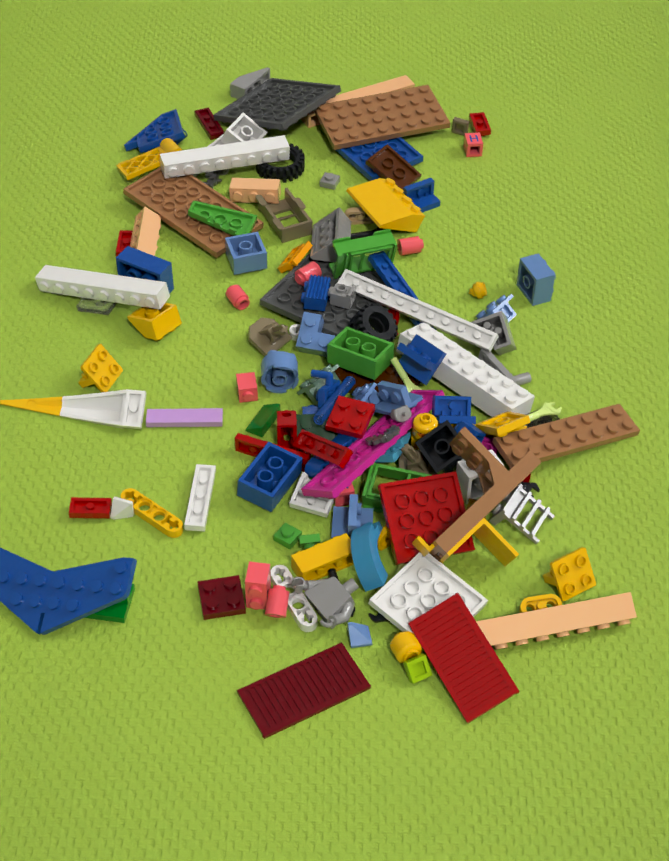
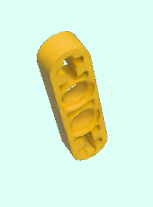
(154, 510)

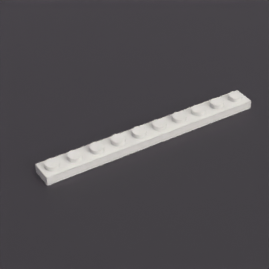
(420, 310)

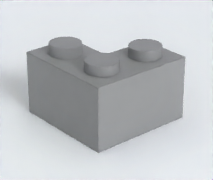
(498, 324)

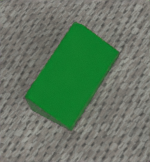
(263, 419)

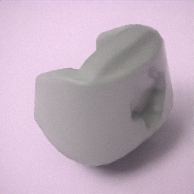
(401, 414)

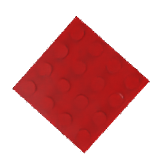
(421, 509)

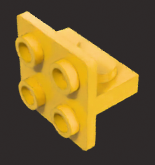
(100, 369)
(571, 574)

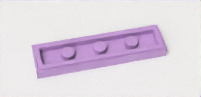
(185, 417)

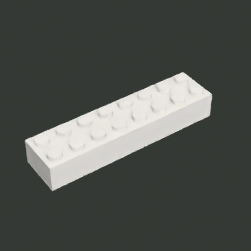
(471, 376)

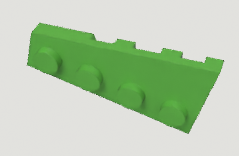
(223, 218)

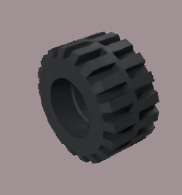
(375, 317)

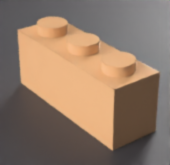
(246, 189)

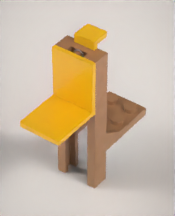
(495, 488)

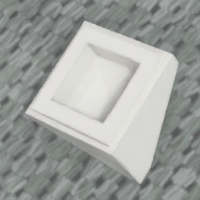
(121, 508)

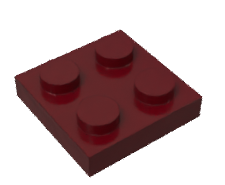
(221, 597)

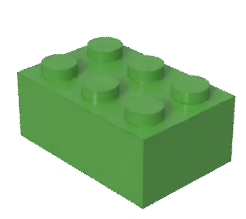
(360, 352)

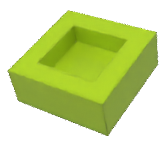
(417, 668)

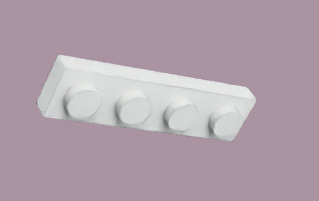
(200, 498)

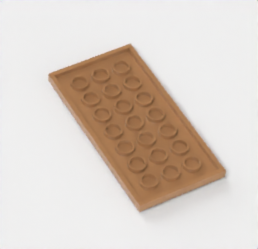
(381, 117)
(172, 200)

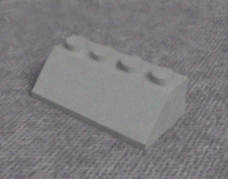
(330, 227)

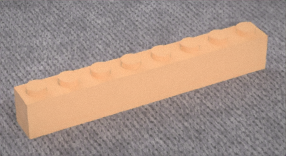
(387, 86)
(558, 620)

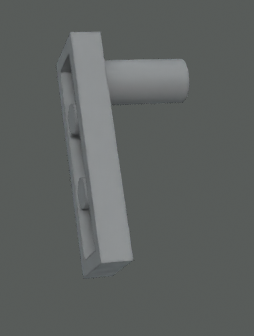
(492, 361)

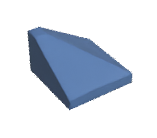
(358, 635)

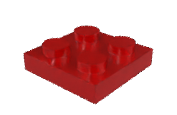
(350, 417)

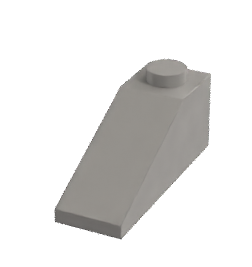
(248, 82)

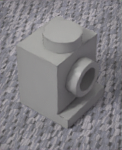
(342, 295)

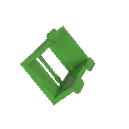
(347, 249)
(373, 500)

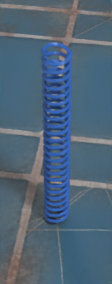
(338, 391)

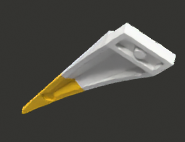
(113, 408)

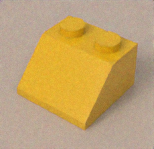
(156, 322)

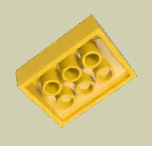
(387, 205)

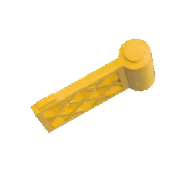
(149, 162)

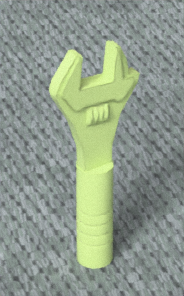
(407, 382)
(546, 410)

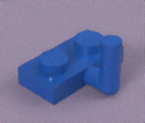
(328, 389)

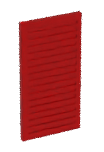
(463, 658)

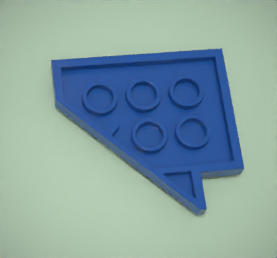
(165, 126)

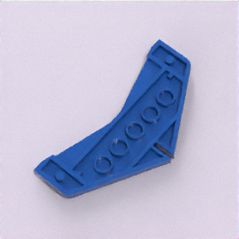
(58, 598)

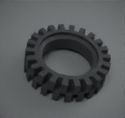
(286, 172)

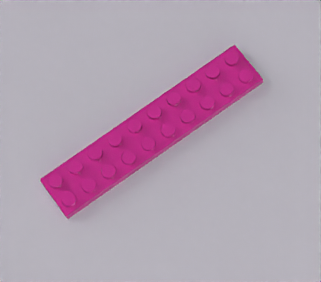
(334, 480)

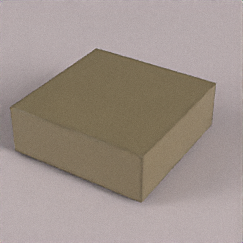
(460, 126)

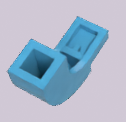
(366, 556)

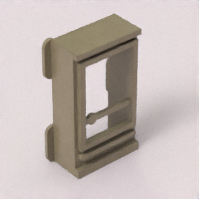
(291, 204)

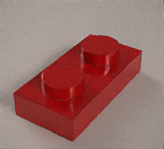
(479, 123)
(123, 241)
(90, 507)

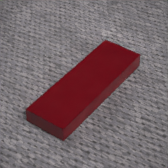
(208, 123)

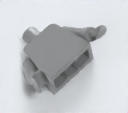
(328, 598)

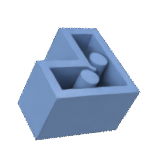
(310, 335)

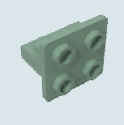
(311, 386)

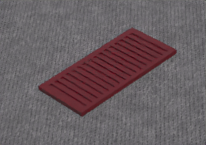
(303, 690)

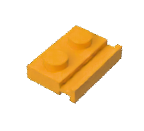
(294, 257)

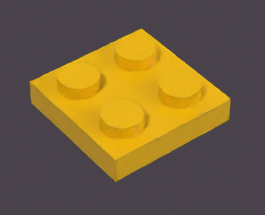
(503, 423)

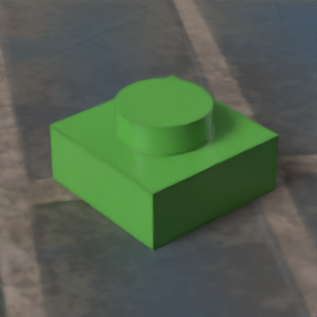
(287, 535)
(308, 541)

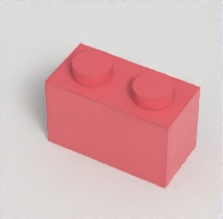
(257, 585)

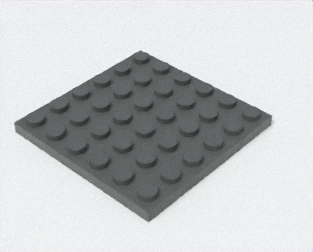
(278, 103)
(287, 293)

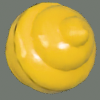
(478, 290)

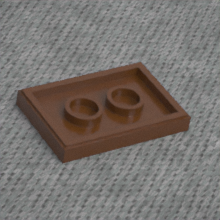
(391, 165)

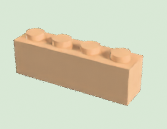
(146, 231)

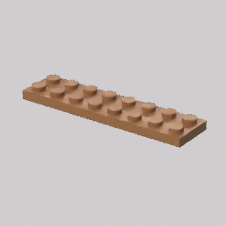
(567, 435)

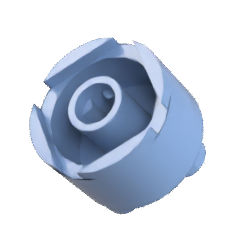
(279, 371)

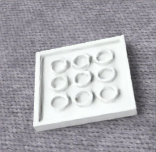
(419, 588)

